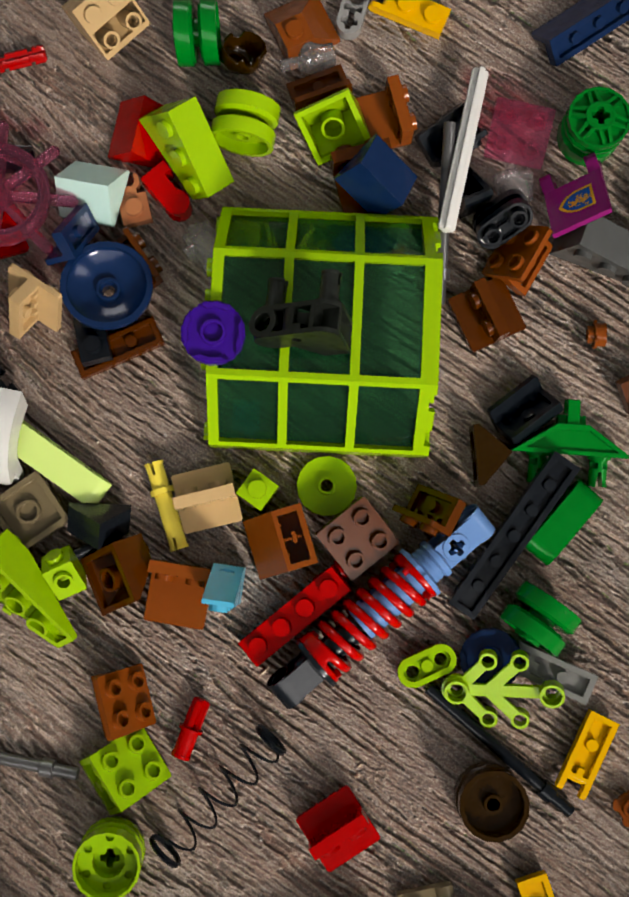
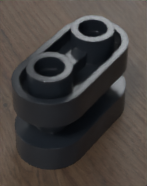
(502, 219)

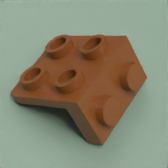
(388, 113)

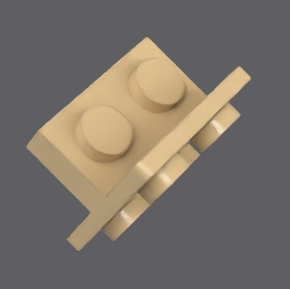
(31, 302)
(206, 498)

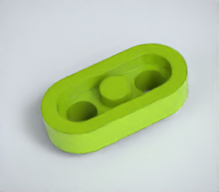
(426, 665)

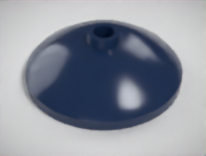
(103, 268)

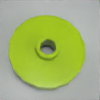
(332, 501)

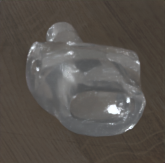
(311, 59)
(514, 178)

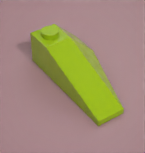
(29, 595)

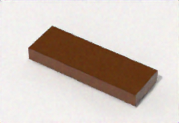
(125, 345)

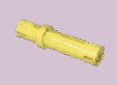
(163, 496)

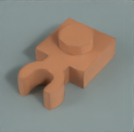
(135, 206)

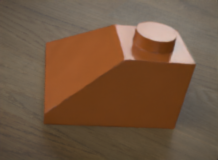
(300, 23)

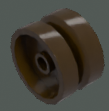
(489, 820)

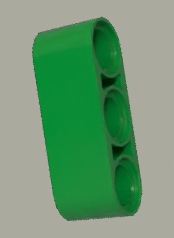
(564, 522)

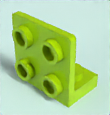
(125, 770)

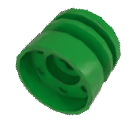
(593, 124)

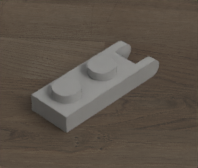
(543, 666)

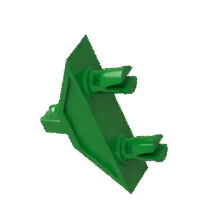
(571, 437)

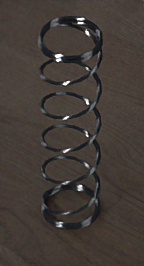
(273, 742)

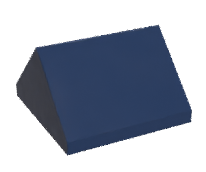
(377, 178)

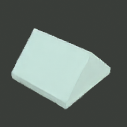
(97, 186)

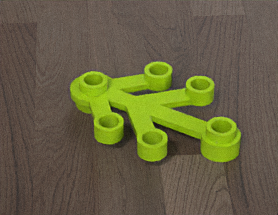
(497, 690)

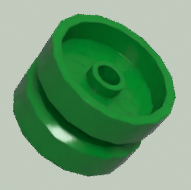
(196, 32)
(542, 615)

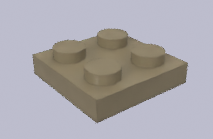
(32, 510)

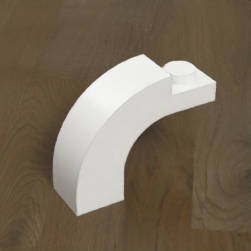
(12, 412)

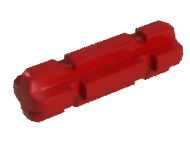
(23, 58)

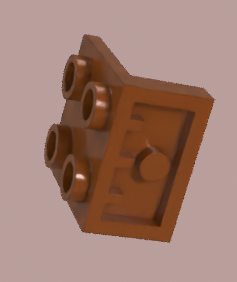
(176, 594)

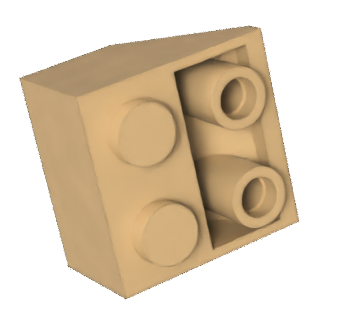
(107, 23)

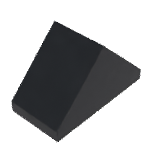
(475, 195)
(98, 523)

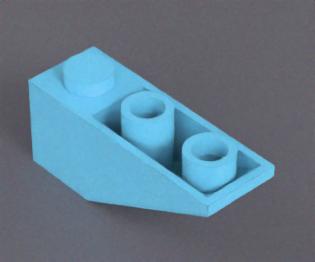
(224, 587)

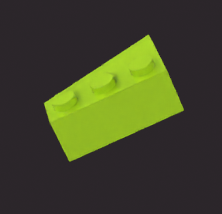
(189, 147)

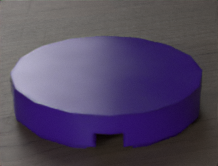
(213, 333)

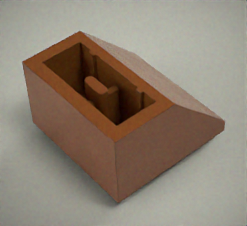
(280, 541)

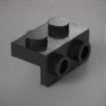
(431, 138)
(523, 410)

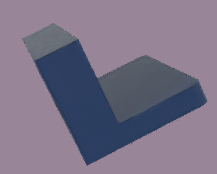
(73, 235)

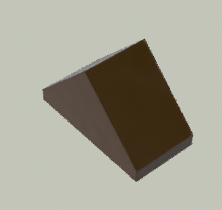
(486, 454)

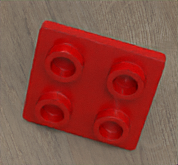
(337, 828)

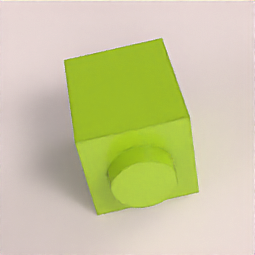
(258, 490)

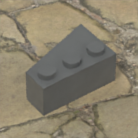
(597, 247)

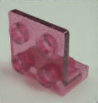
(519, 133)

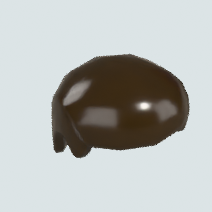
(243, 53)

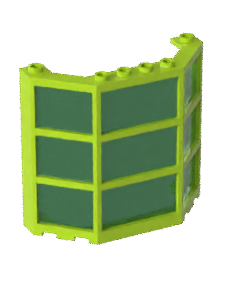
(338, 403)

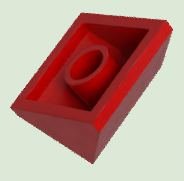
(130, 139)

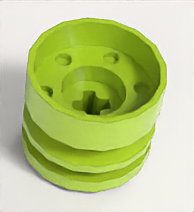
(103, 875)

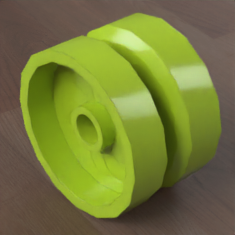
(245, 122)

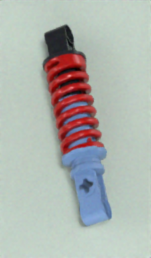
(405, 581)

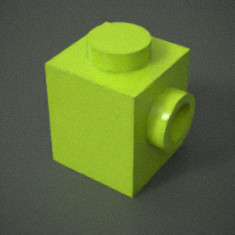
(63, 572)

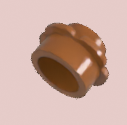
(596, 334)

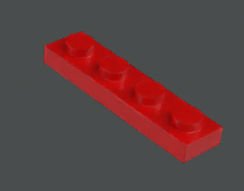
(294, 616)

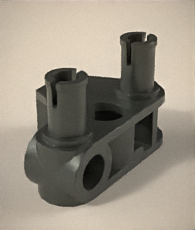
(321, 330)

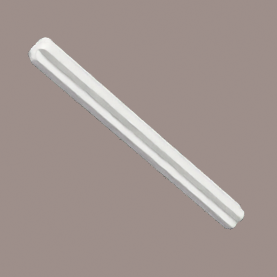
(463, 150)

